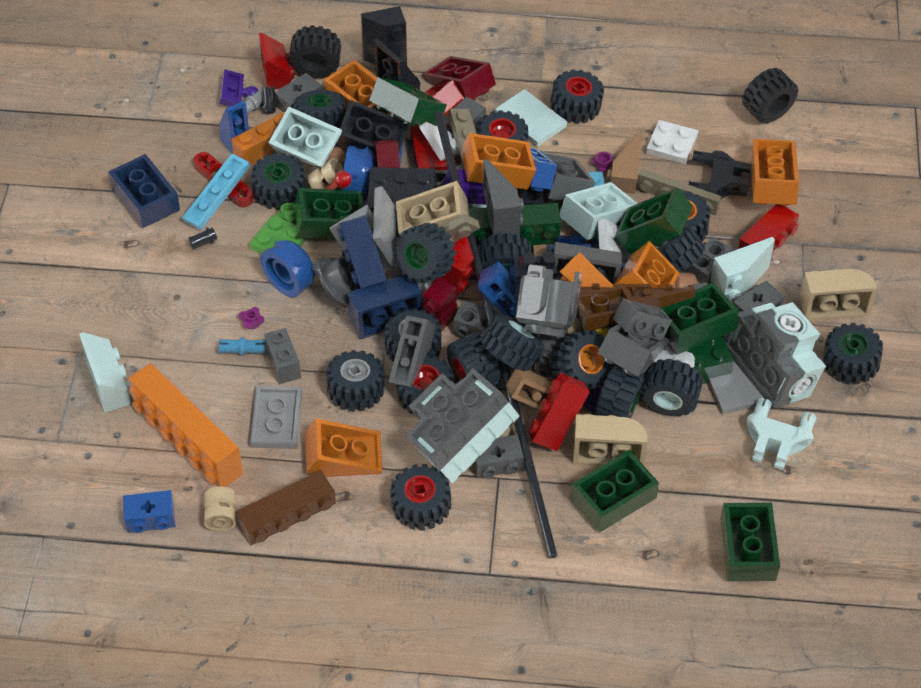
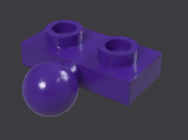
(232, 88)

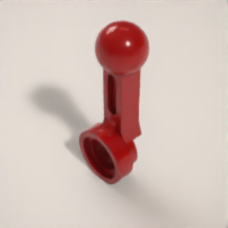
(341, 180)

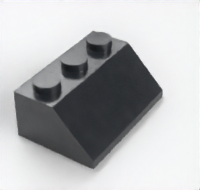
(388, 27)

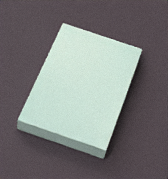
(541, 120)

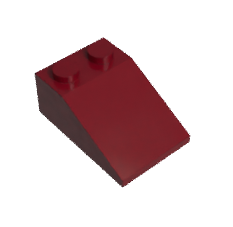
(469, 75)

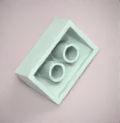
(106, 372)

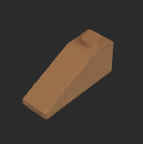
(626, 166)

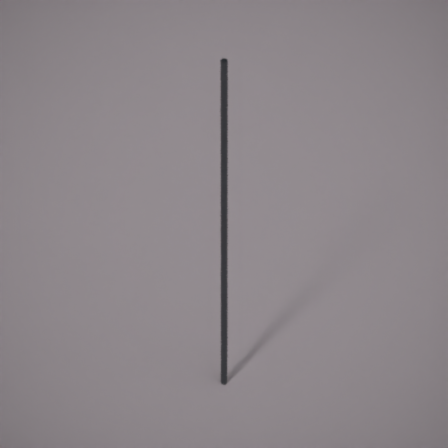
(504, 369)

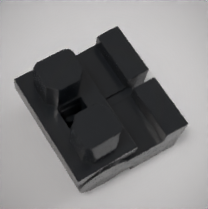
(521, 265)

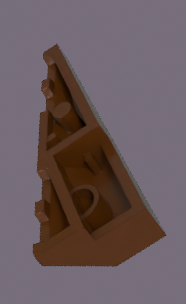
(599, 304)

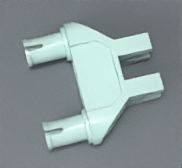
(778, 436)

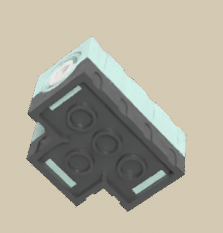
(777, 351)
(459, 421)

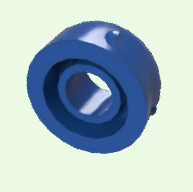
(358, 166)
(287, 267)

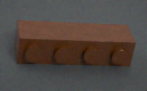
(286, 507)

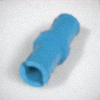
(241, 346)

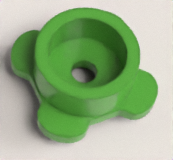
(287, 212)

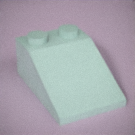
(304, 138)
(589, 205)
(741, 268)

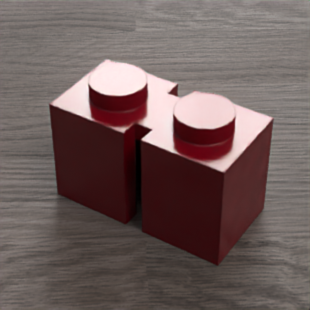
(387, 154)
(441, 301)

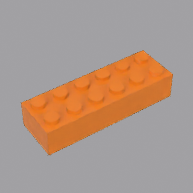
(185, 426)

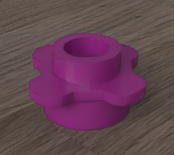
(602, 161)
(251, 323)

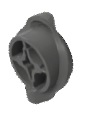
(335, 278)

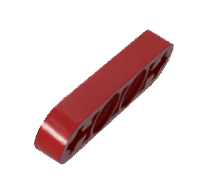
(214, 165)

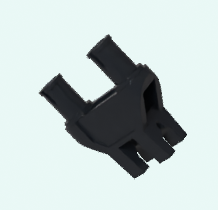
(727, 175)

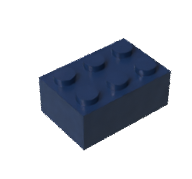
(144, 190)
(361, 252)
(375, 304)

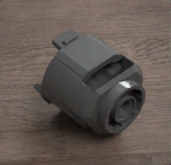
(546, 303)

